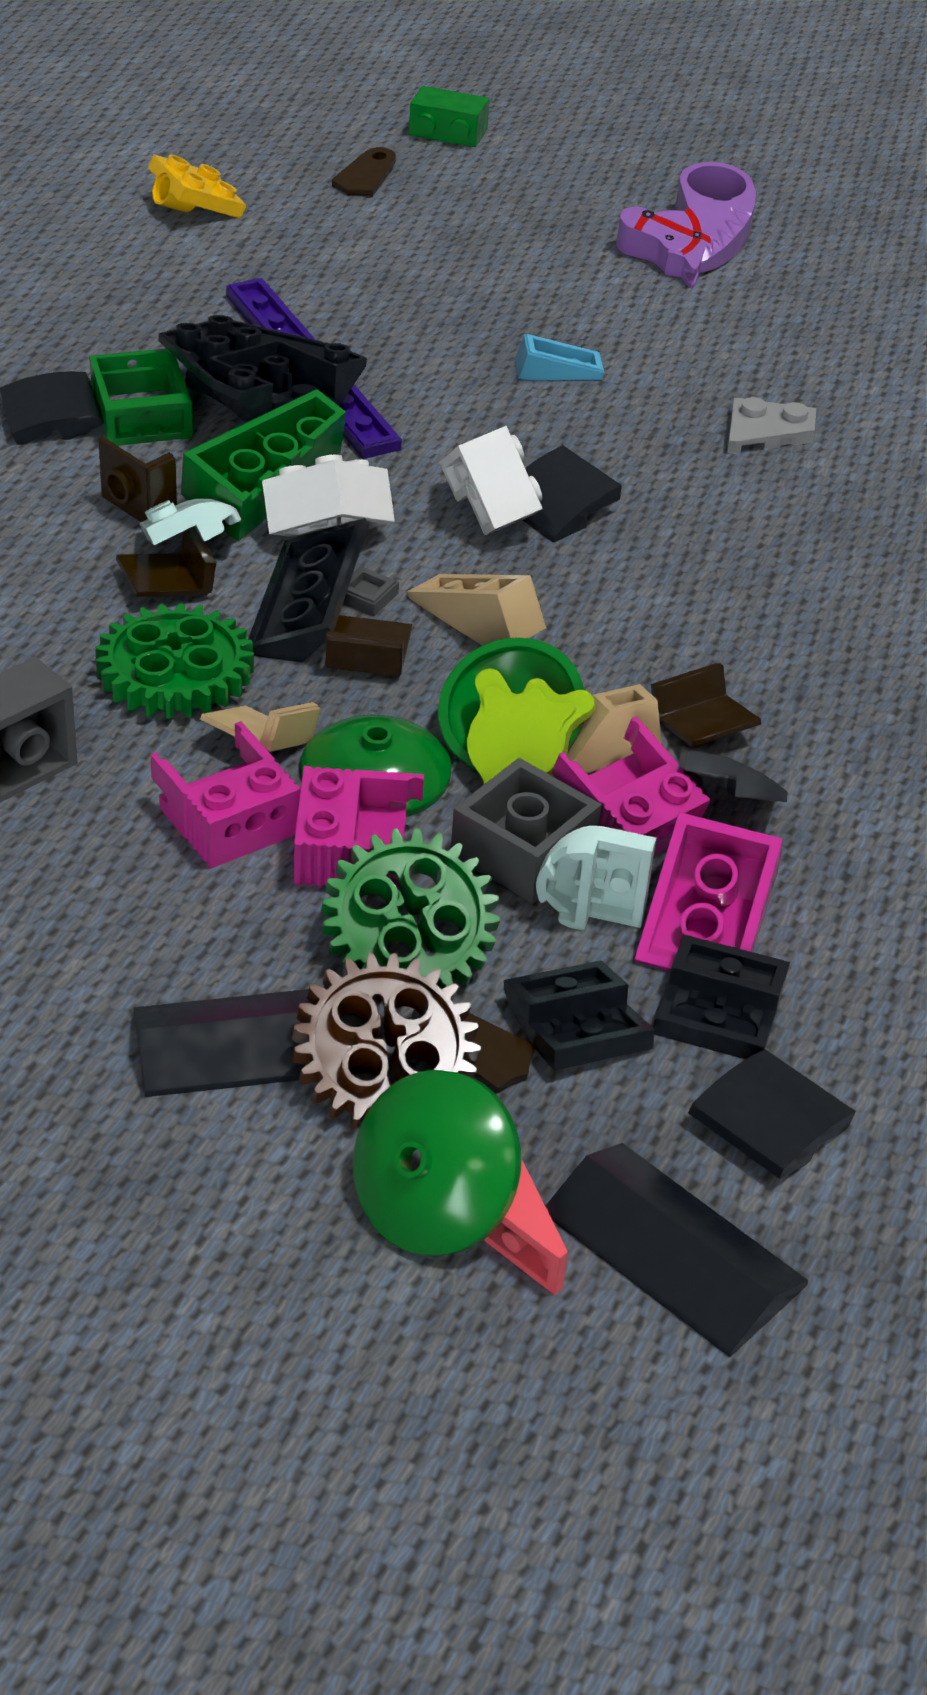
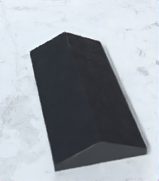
(307, 591)
(221, 1042)
(674, 1246)

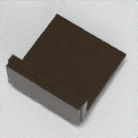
(133, 483)
(171, 573)
(368, 645)
(698, 708)

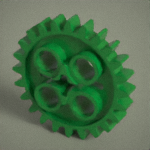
(174, 660)
(454, 898)

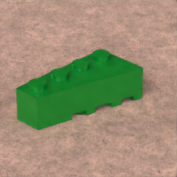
(238, 460)

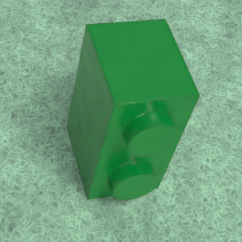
(449, 116)

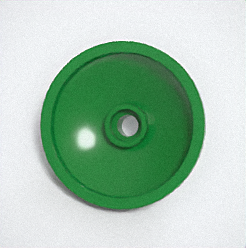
(518, 663)
(383, 745)
(465, 1166)

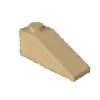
(483, 605)

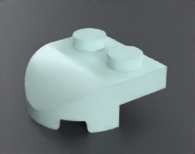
(203, 514)
(598, 876)

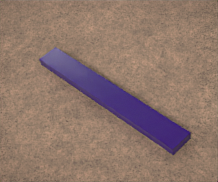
(363, 425)

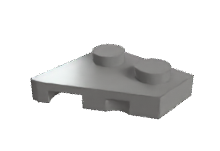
(769, 424)

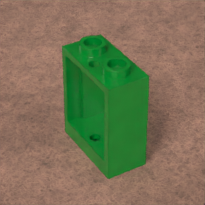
(143, 417)

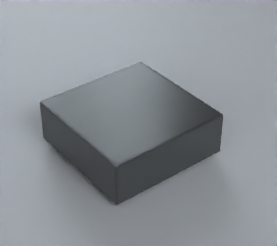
(370, 591)

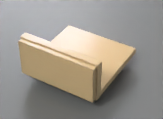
(276, 731)

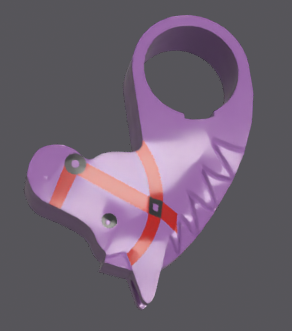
(700, 230)

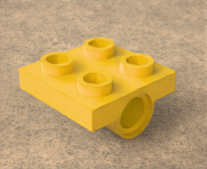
(187, 186)

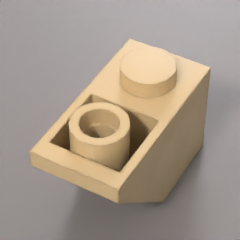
(603, 733)

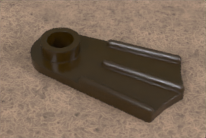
(366, 172)
(502, 1055)

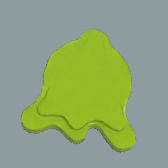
(523, 725)

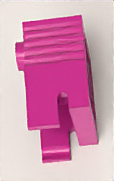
(640, 790)
(233, 808)
(344, 811)

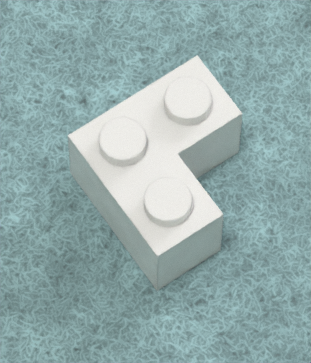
(493, 480)
(327, 496)

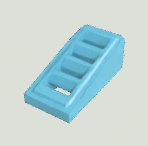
(551, 360)

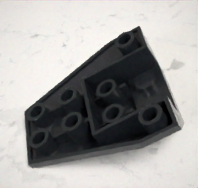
(261, 367)

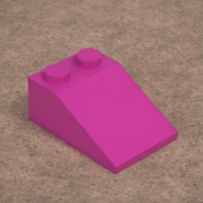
(710, 888)

